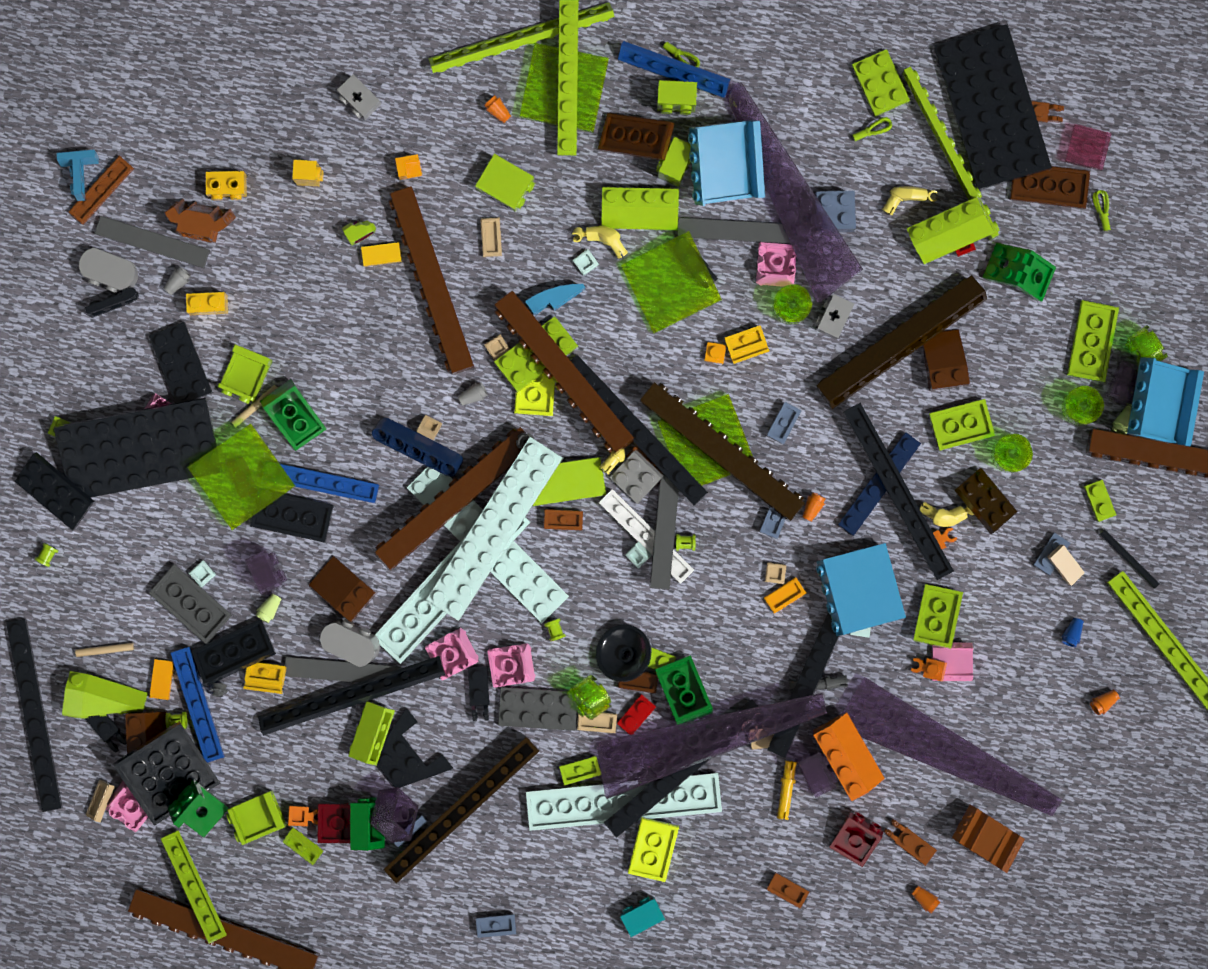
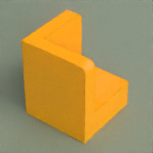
(408, 167)

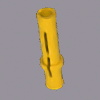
(786, 790)

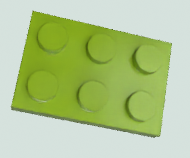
(880, 83)
(961, 424)
(938, 616)

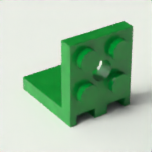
(1020, 271)
(189, 801)

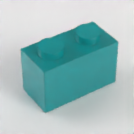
(642, 916)

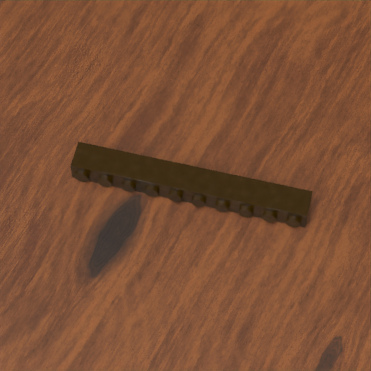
(901, 341)
(722, 452)
(461, 810)

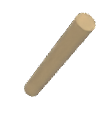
(251, 409)
(104, 649)

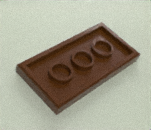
(636, 136)
(1053, 187)

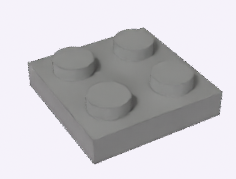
(636, 476)

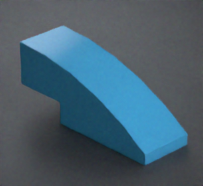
(554, 297)

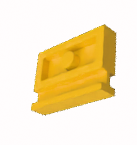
(746, 344)
(265, 678)

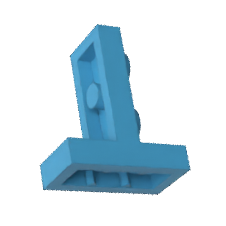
(76, 161)

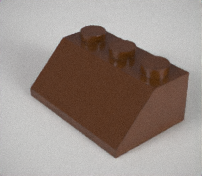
(143, 727)

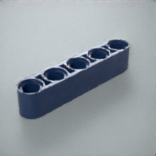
(417, 447)

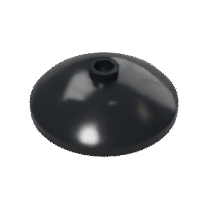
(612, 653)

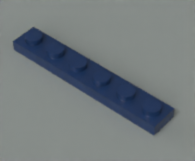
(875, 489)

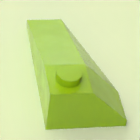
(92, 696)

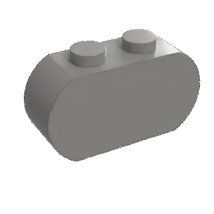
(108, 270)
(350, 642)

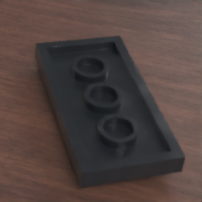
(180, 363)
(54, 491)
(295, 518)
(233, 652)

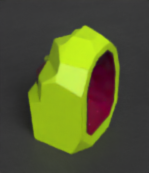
(358, 231)

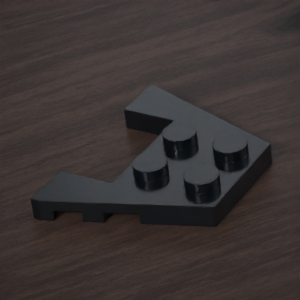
(400, 760)

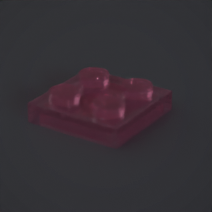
(1088, 147)

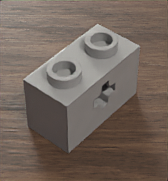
(354, 87)
(842, 308)

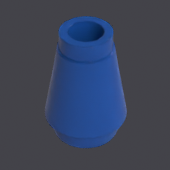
(1072, 634)

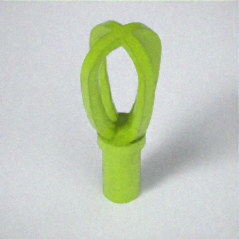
(677, 52)
(867, 131)
(1103, 215)

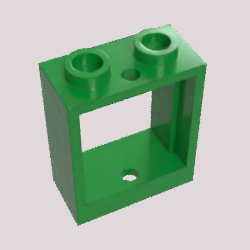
(362, 833)

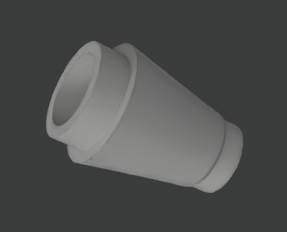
(177, 280)
(473, 394)

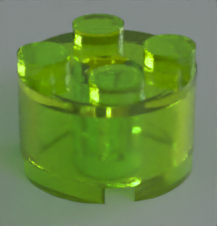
(802, 301)
(1145, 345)
(1090, 398)
(1022, 450)
(589, 697)

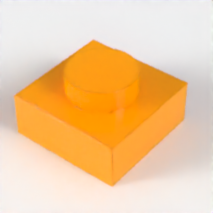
(715, 353)

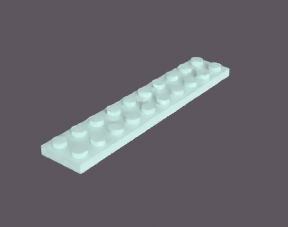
(494, 528)
(513, 567)
(417, 615)
(589, 805)

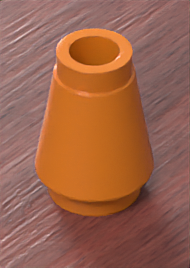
(497, 109)
(813, 506)
(1104, 702)
(926, 899)

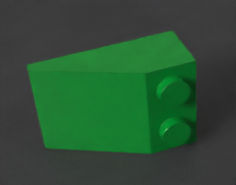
(292, 414)
(684, 690)

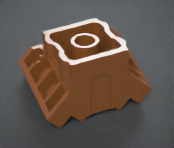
(198, 220)
(988, 838)

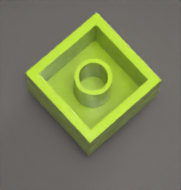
(676, 97)
(675, 163)

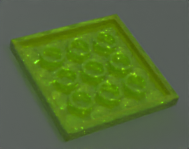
(541, 87)
(671, 282)
(724, 418)
(241, 476)

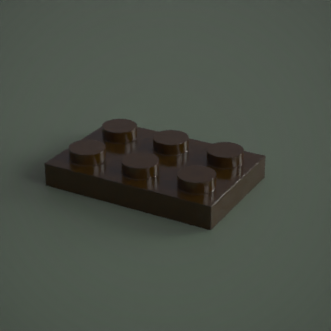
(985, 501)

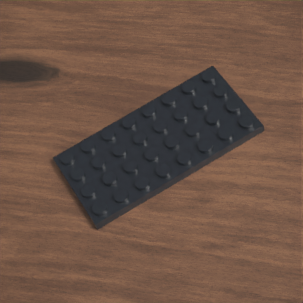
(992, 107)
(136, 447)

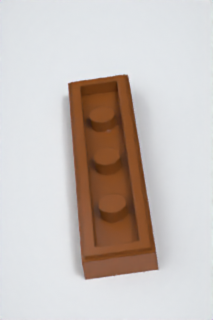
(101, 190)

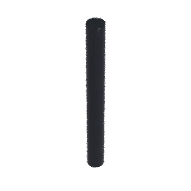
(1130, 559)

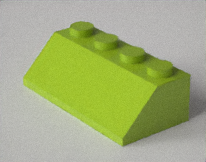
(640, 208)
(950, 230)

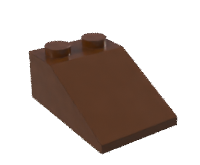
(945, 361)
(342, 589)

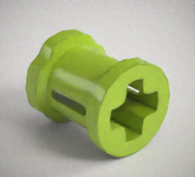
(685, 542)
(46, 554)
(554, 630)
(171, 719)

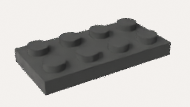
(190, 604)
(537, 709)

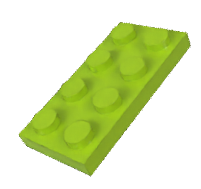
(518, 365)

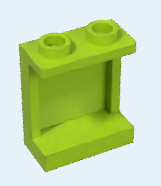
(505, 182)
(245, 374)
(256, 818)

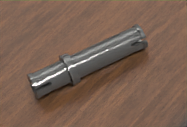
(826, 683)

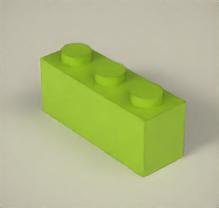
(371, 733)

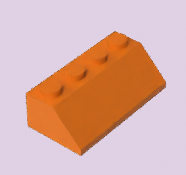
(848, 756)

